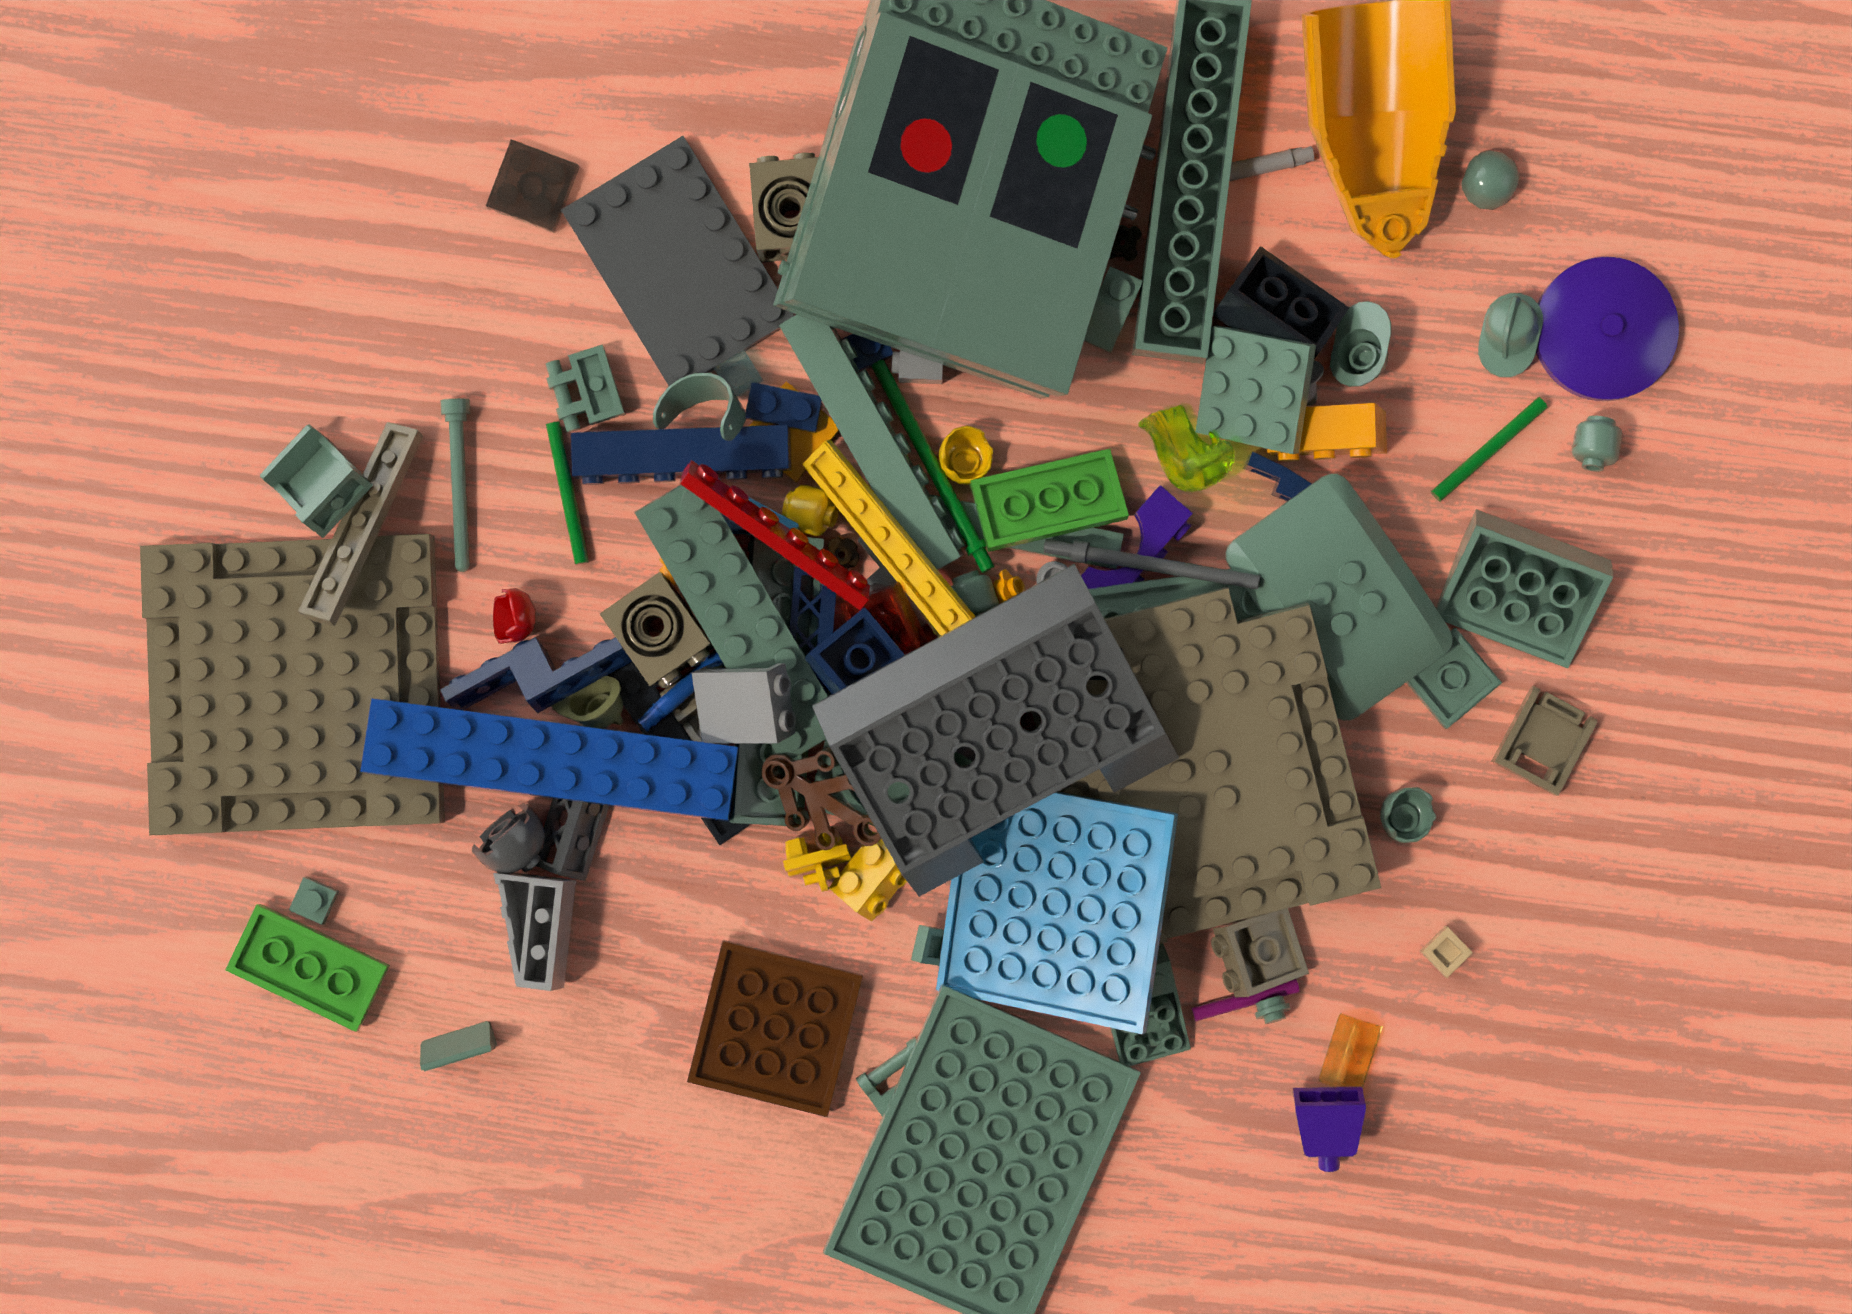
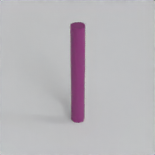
(1231, 1003)

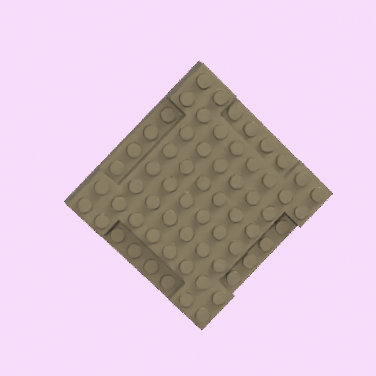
(270, 710)

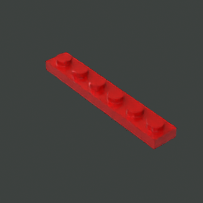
(766, 527)

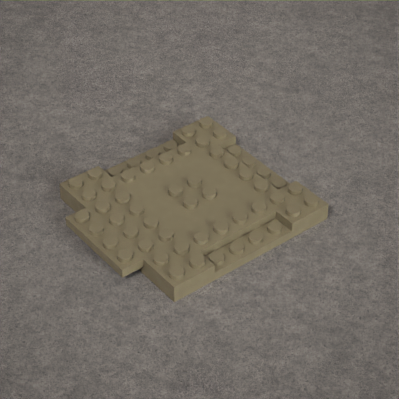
(1259, 765)

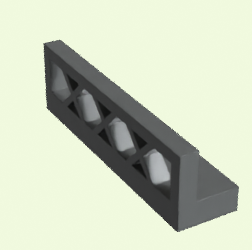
(574, 840)

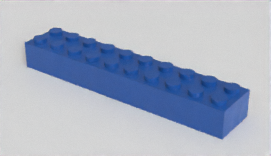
(549, 759)

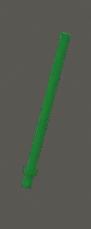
(975, 546)

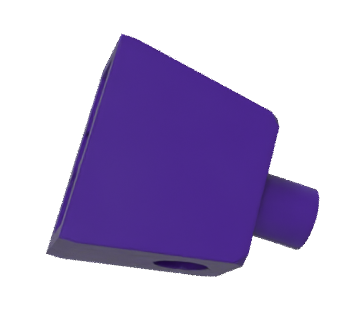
(1330, 1122)

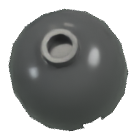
(512, 842)

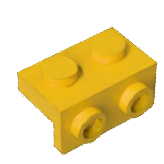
(869, 881)

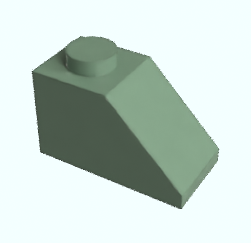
(1112, 308)

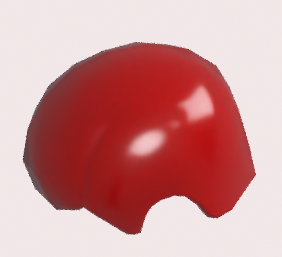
(513, 616)

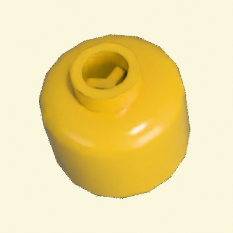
(810, 509)

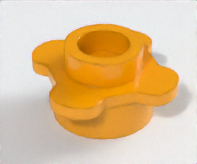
(1007, 586)

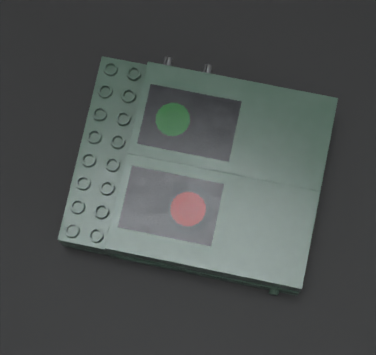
(974, 184)

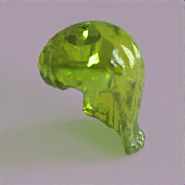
(1183, 454)

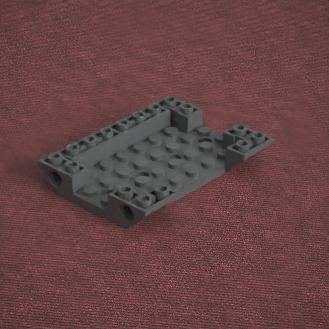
(971, 694)

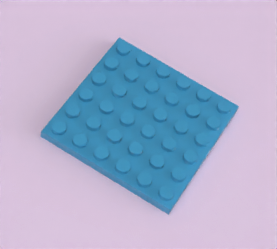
(1063, 911)

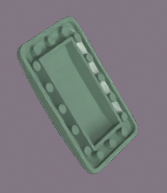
(1363, 597)

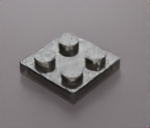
(532, 186)

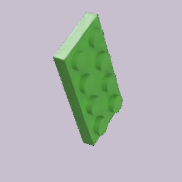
(1049, 500)
(307, 967)

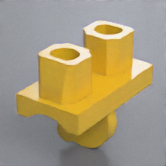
(801, 861)

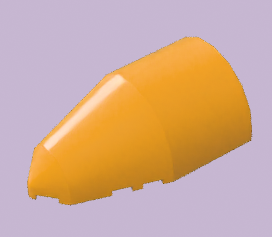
(1381, 110)

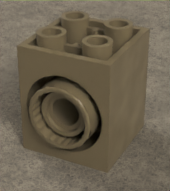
(775, 190)
(678, 645)

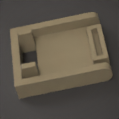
(1548, 736)

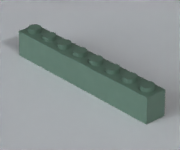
(871, 438)

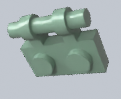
(595, 384)

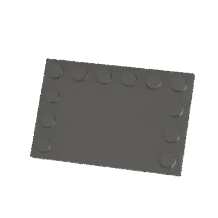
(677, 262)

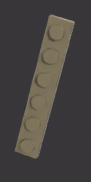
(360, 525)

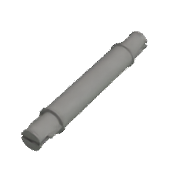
(1271, 162)

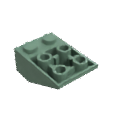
(1166, 1024)

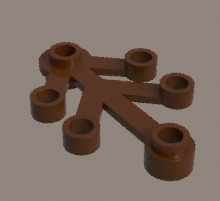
(817, 797)

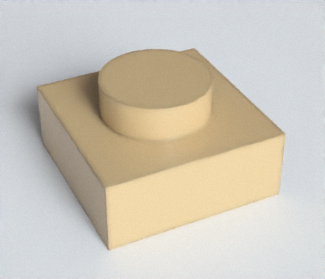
(1446, 951)

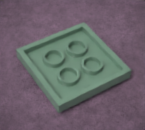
(1255, 389)

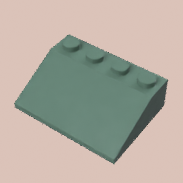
(1523, 588)

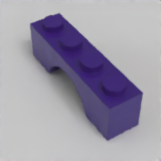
(1158, 521)

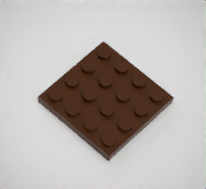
(775, 1028)

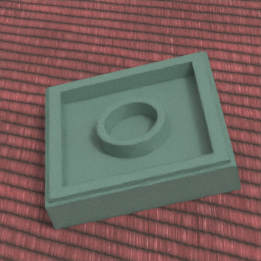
(1454, 682)

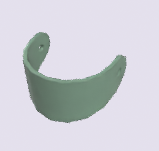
(698, 389)

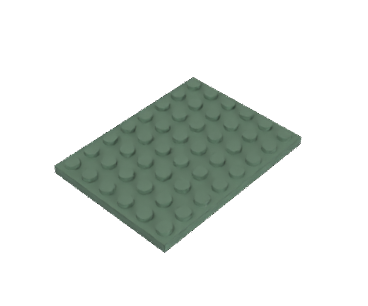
(981, 1159)

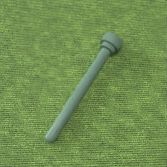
(456, 413)

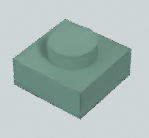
(313, 900)
(928, 945)

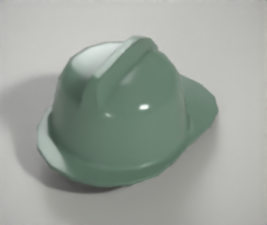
(1510, 334)
(1361, 344)

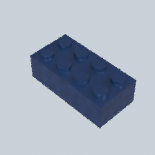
(852, 652)

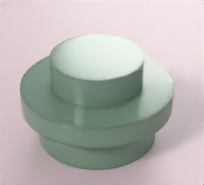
(1272, 1009)

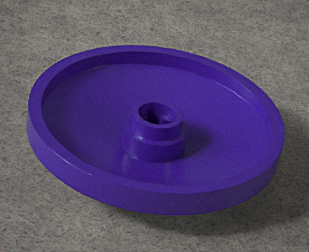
(1607, 329)

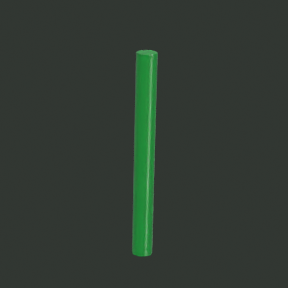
(1489, 449)
(567, 493)

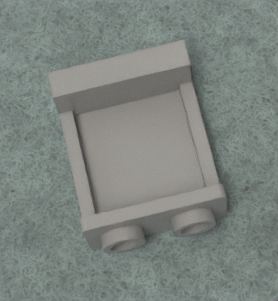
(744, 704)

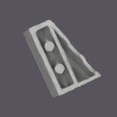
(537, 927)

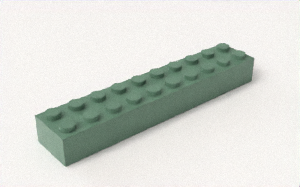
(1191, 179)

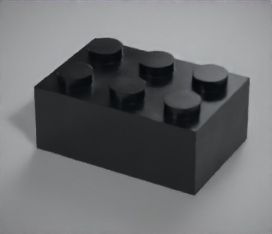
(1280, 303)

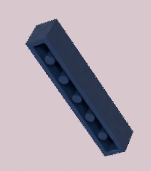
(669, 451)

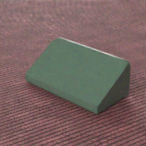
(457, 1046)

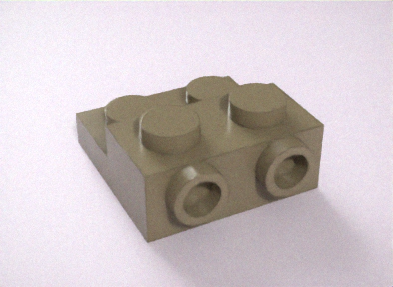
(1259, 953)

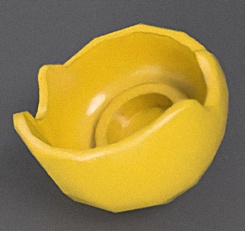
(965, 454)

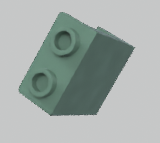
(316, 480)

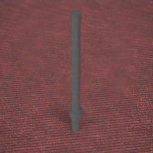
(1082, 551)

